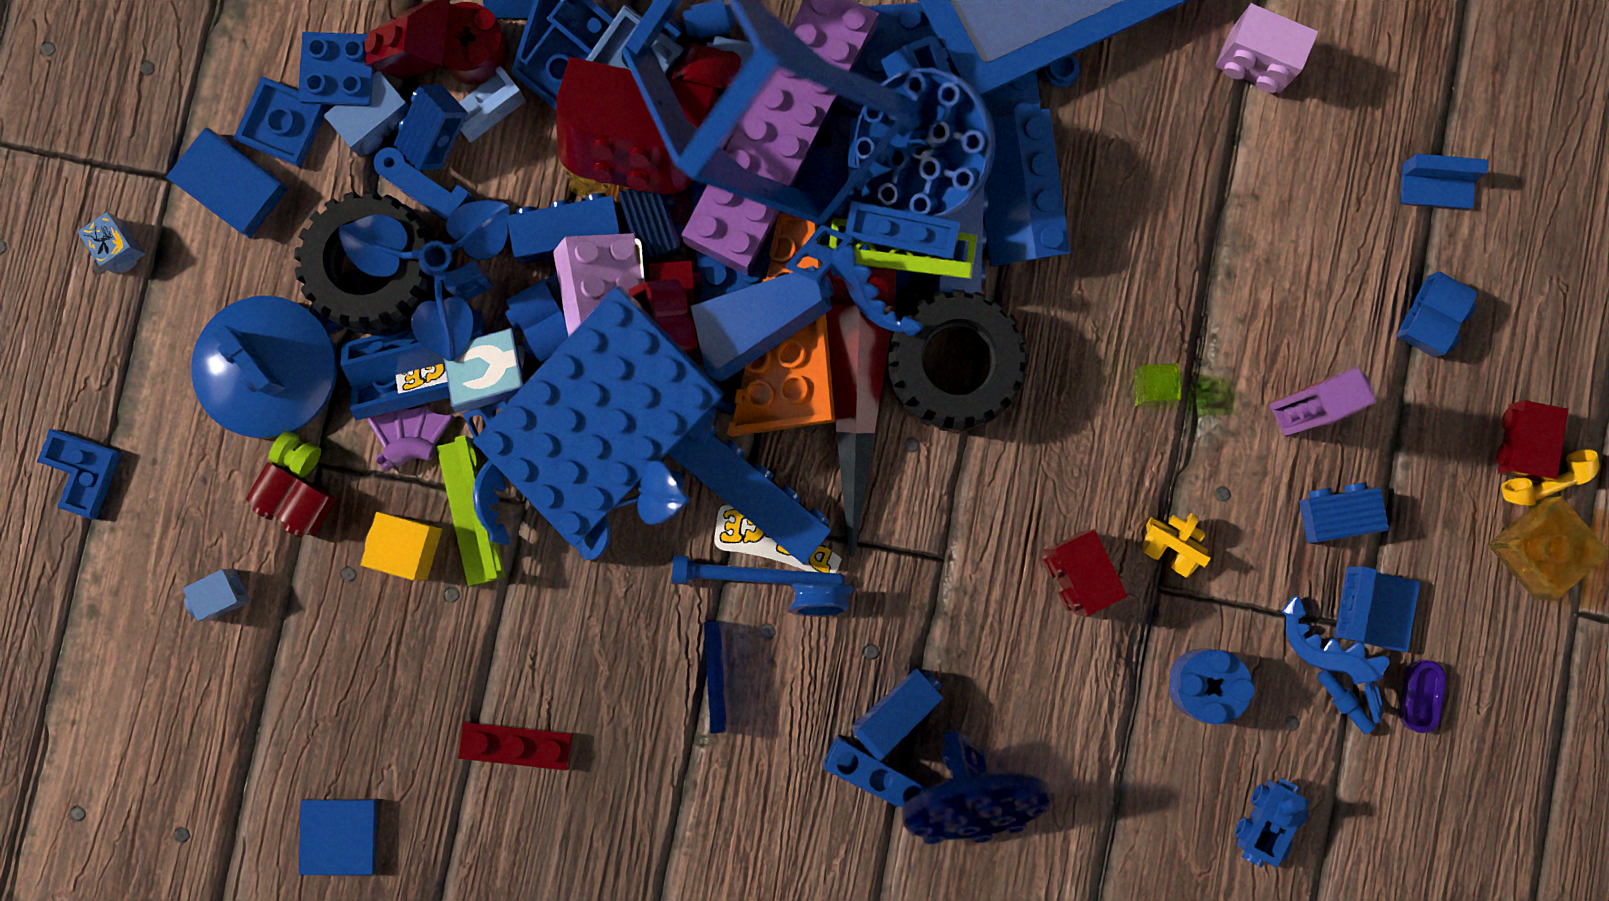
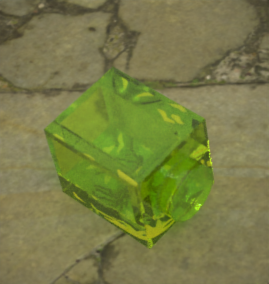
(1157, 384)

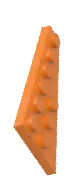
(794, 379)

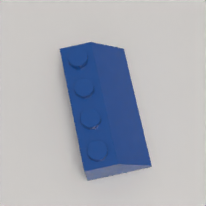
(1024, 192)

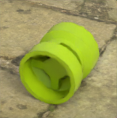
(294, 454)

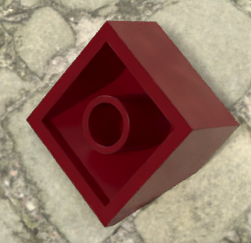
(409, 41)

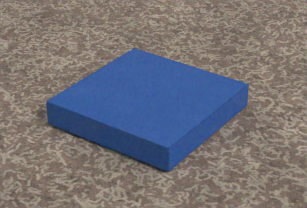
(280, 123)
(338, 837)

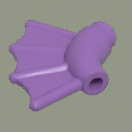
(408, 435)

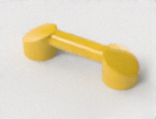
(1581, 468)

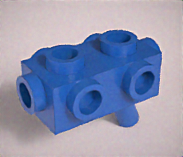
(1276, 813)

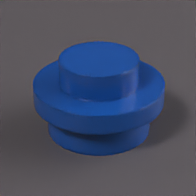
(1063, 73)

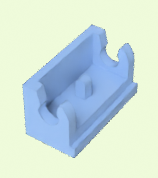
(490, 104)

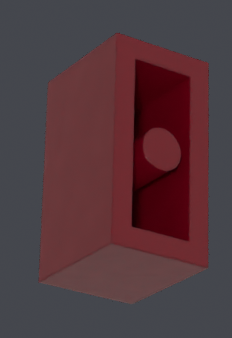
(1532, 441)

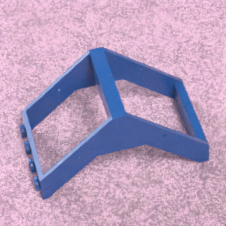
(776, 47)

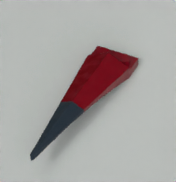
(857, 371)

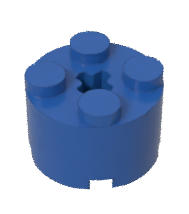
(1231, 685)

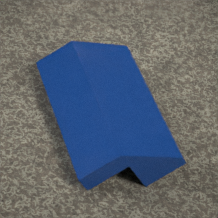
(377, 359)

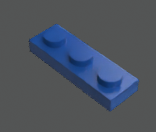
(903, 230)

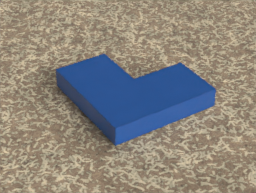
(89, 467)

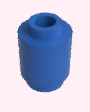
(709, 20)

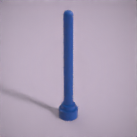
(686, 570)

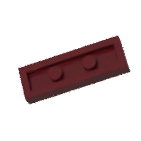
(515, 745)

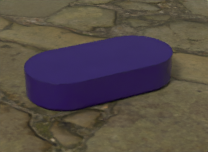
(1422, 696)

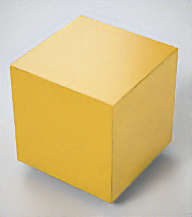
(401, 546)

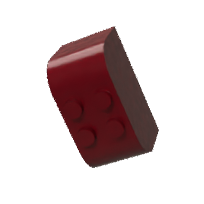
(610, 132)

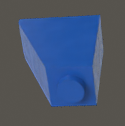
(897, 713)

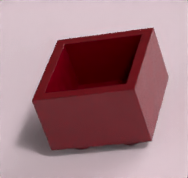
(1084, 573)

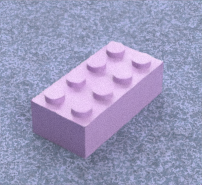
(591, 268)

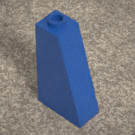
(756, 319)

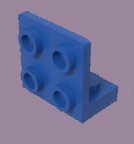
(334, 70)
(1377, 609)

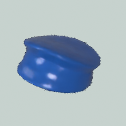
(820, 599)

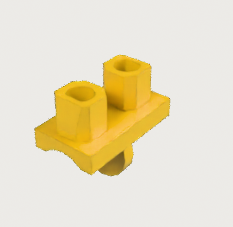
(1189, 553)

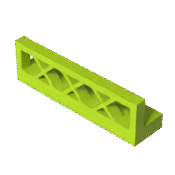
(910, 262)
(460, 468)

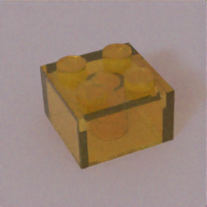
(1549, 548)

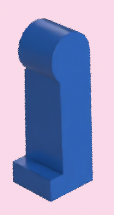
(400, 174)
(870, 774)

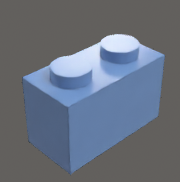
(367, 126)

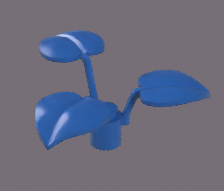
(379, 242)
(659, 500)

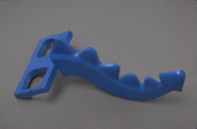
(855, 277)
(488, 479)
(1334, 658)

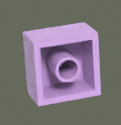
(1266, 49)

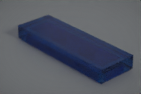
(715, 677)

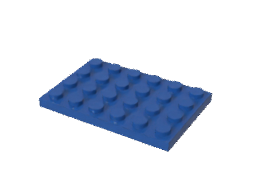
(597, 416)

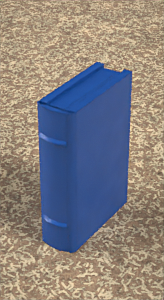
(228, 182)

